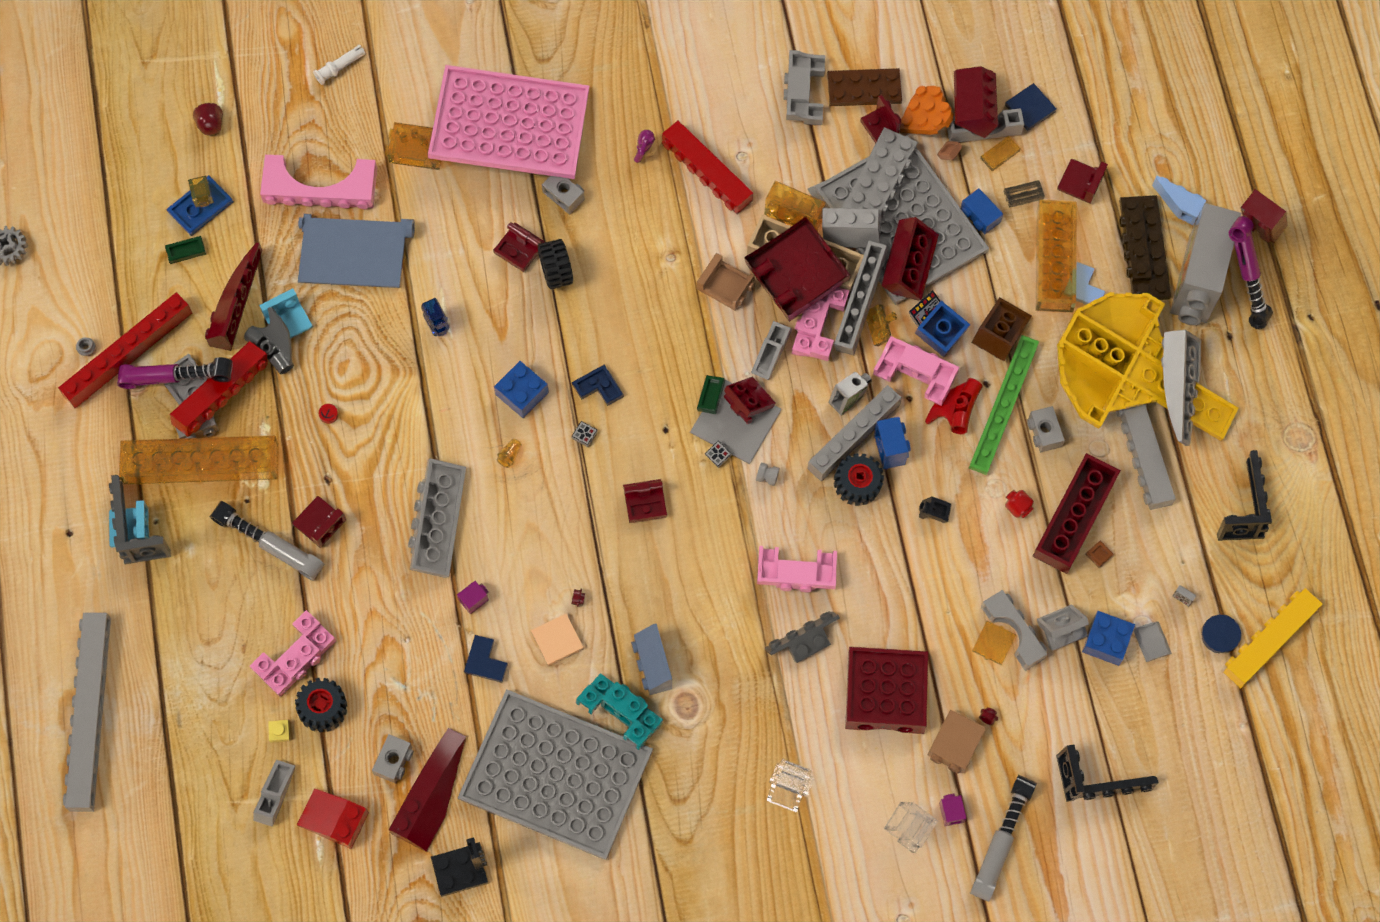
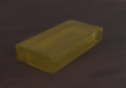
(1000, 153)

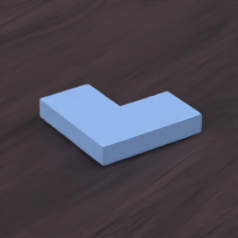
(1084, 292)

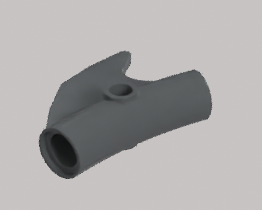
(274, 341)

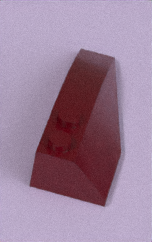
(231, 305)
(430, 794)

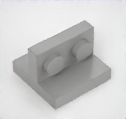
(1063, 626)

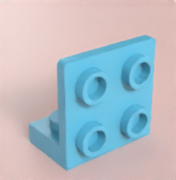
(290, 311)
(136, 523)

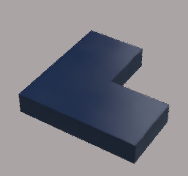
(600, 381)
(481, 664)

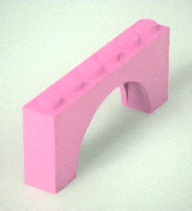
(353, 191)

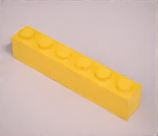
(1272, 638)

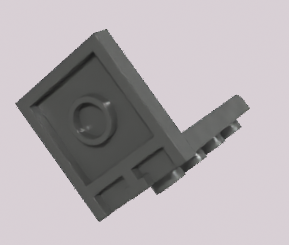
(134, 549)

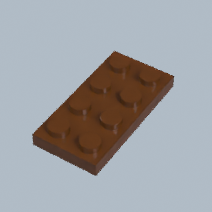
(864, 86)

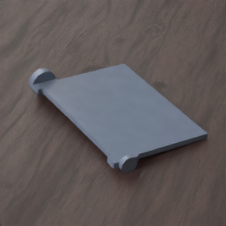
(353, 251)

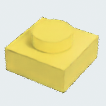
(279, 731)

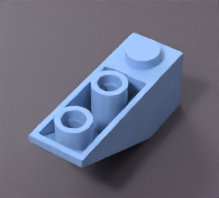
(1180, 201)

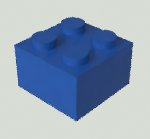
(942, 328)
(521, 389)
(891, 442)
(1108, 638)

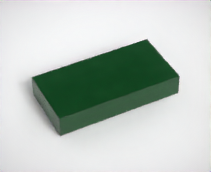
(185, 249)
(711, 394)

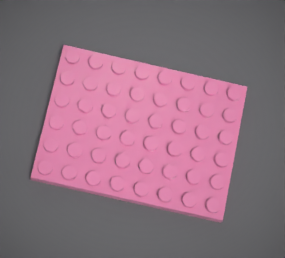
(509, 122)

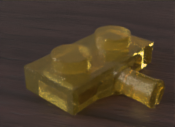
(879, 324)

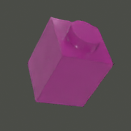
(473, 596)
(952, 810)

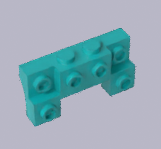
(624, 706)

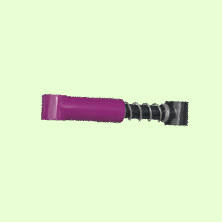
(1250, 271)
(132, 376)

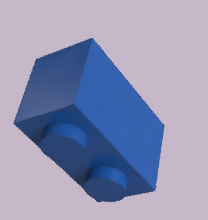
(981, 211)

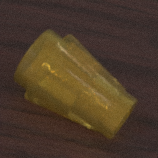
(508, 454)

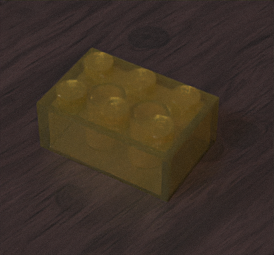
(791, 205)

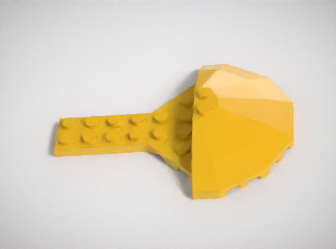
(1114, 363)

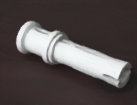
(332, 68)

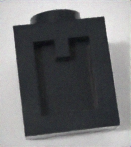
(935, 509)

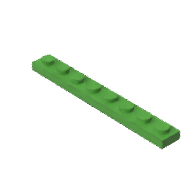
(1003, 405)

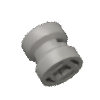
(768, 474)

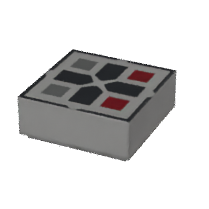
(584, 434)
(718, 454)
(1184, 595)

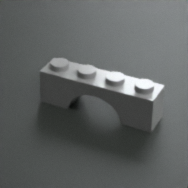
(1009, 124)
(1001, 609)

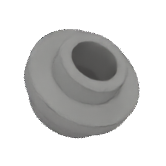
(83, 342)

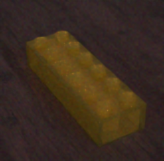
(1056, 256)

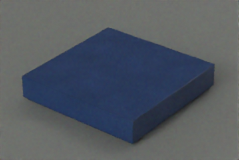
(1033, 104)

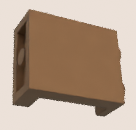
(725, 283)
(956, 742)

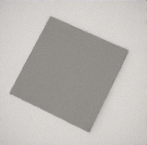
(732, 431)

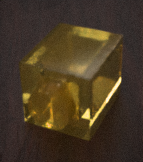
(200, 191)

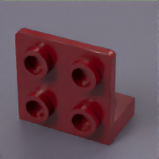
(880, 118)
(1082, 180)
(319, 521)

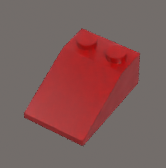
(333, 818)

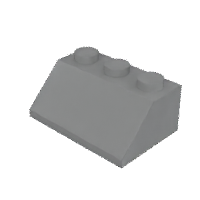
(851, 226)

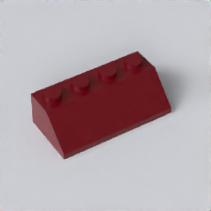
(976, 100)
(910, 259)

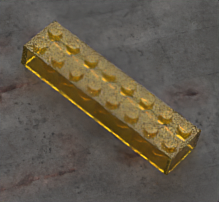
(198, 460)

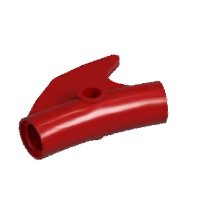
(957, 406)

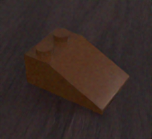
(1001, 329)

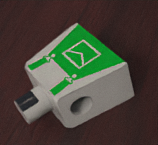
(849, 392)

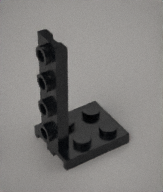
(1252, 525)
(1073, 779)
(460, 868)

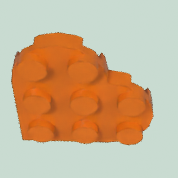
(926, 112)

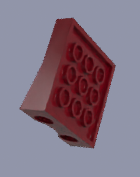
(797, 268)
(887, 690)

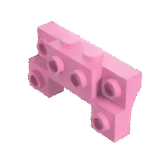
(810, 326)
(919, 365)
(796, 574)
(298, 658)

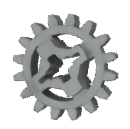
(8, 248)

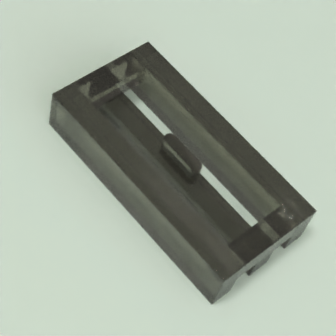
(1039, 191)

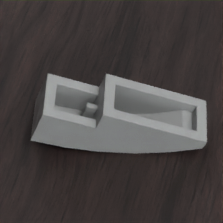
(771, 350)
(273, 793)

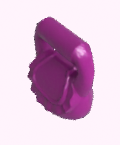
(644, 143)

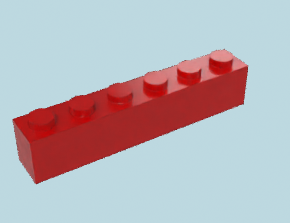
(707, 167)
(214, 394)

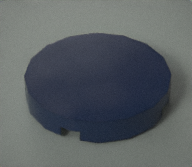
(1221, 634)

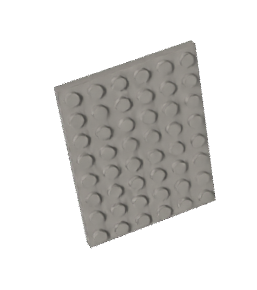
(921, 197)
(555, 774)

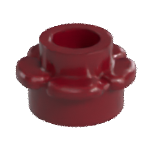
(578, 597)
(988, 716)

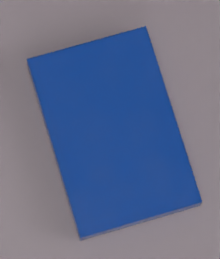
(194, 218)

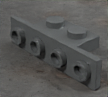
(806, 640)

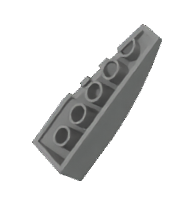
(1180, 373)

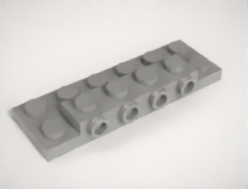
(882, 172)
(436, 518)

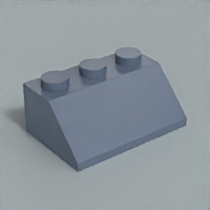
(652, 660)

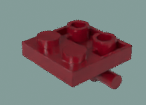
(518, 246)
(748, 398)
(645, 500)

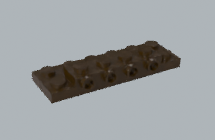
(1144, 246)

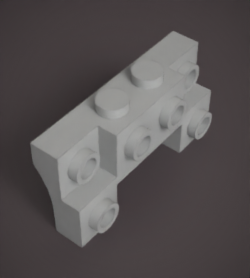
(798, 91)

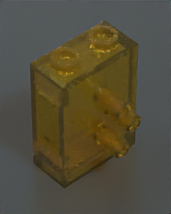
(410, 146)

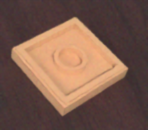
(557, 639)

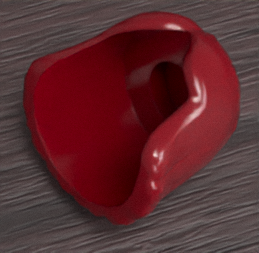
(208, 118)

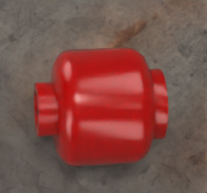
(1019, 503)

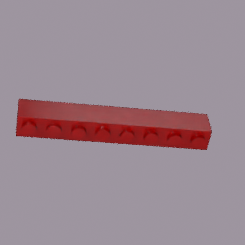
(125, 350)

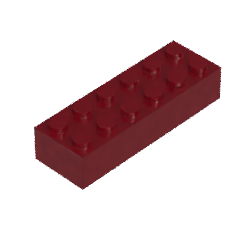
(1265, 215)
(1076, 513)

